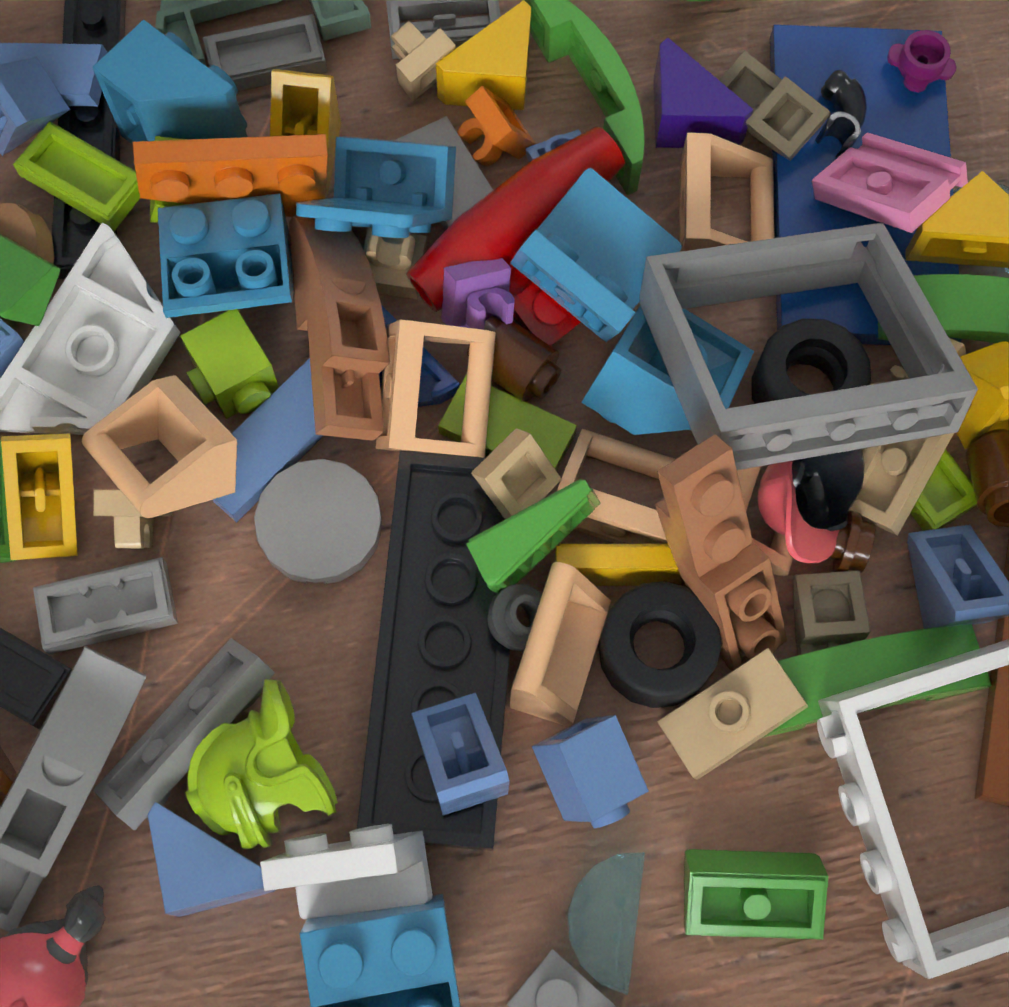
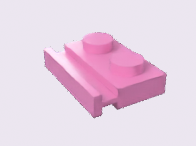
(890, 182)

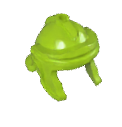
(254, 768)

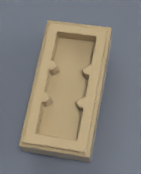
(732, 714)

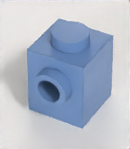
(591, 771)

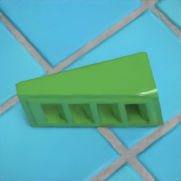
(521, 541)

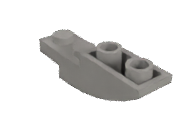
(60, 775)

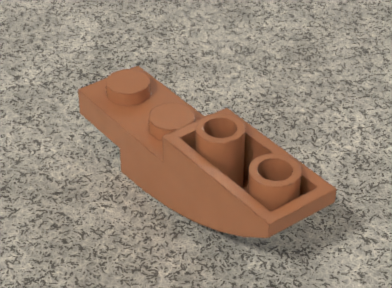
(345, 329)
(715, 550)

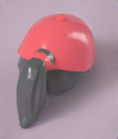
(48, 959)

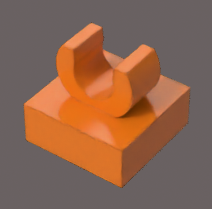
(498, 124)

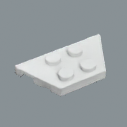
(91, 349)

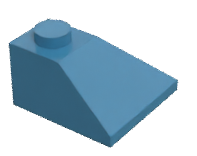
(635, 384)

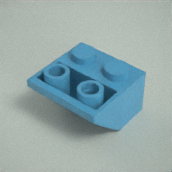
(165, 91)
(225, 255)
(381, 958)

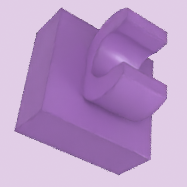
(476, 293)

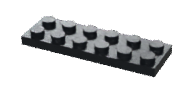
(431, 647)

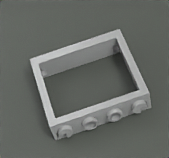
(820, 423)

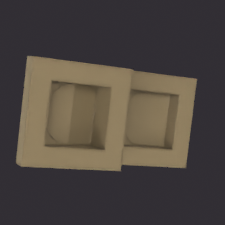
(782, 112)
(829, 610)

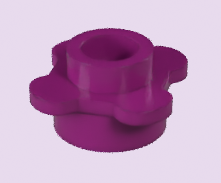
(927, 48)

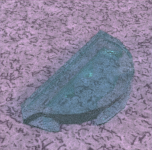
(605, 919)

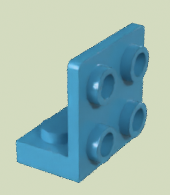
(594, 254)

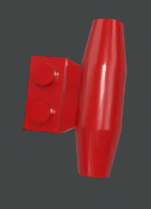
(507, 218)

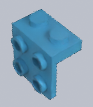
(386, 187)

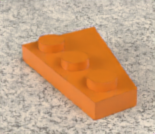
(233, 169)

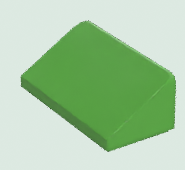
(24, 283)
(754, 894)

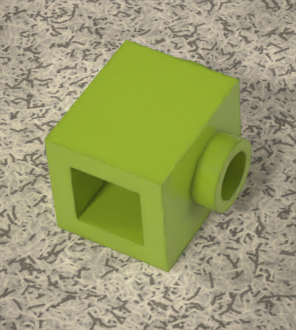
(229, 365)

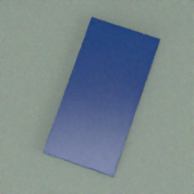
(893, 112)

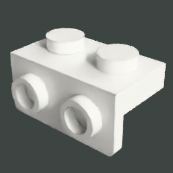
(353, 875)

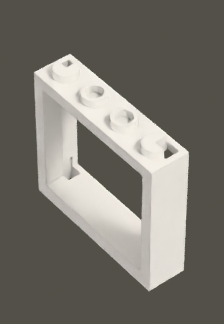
(866, 807)

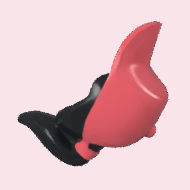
(811, 501)

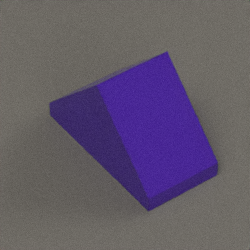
(693, 101)

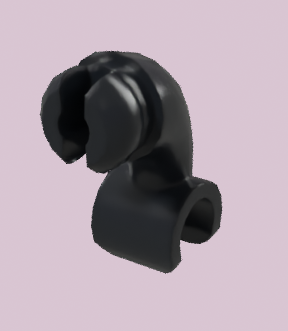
(851, 109)

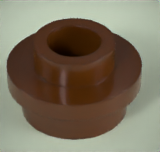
(853, 544)

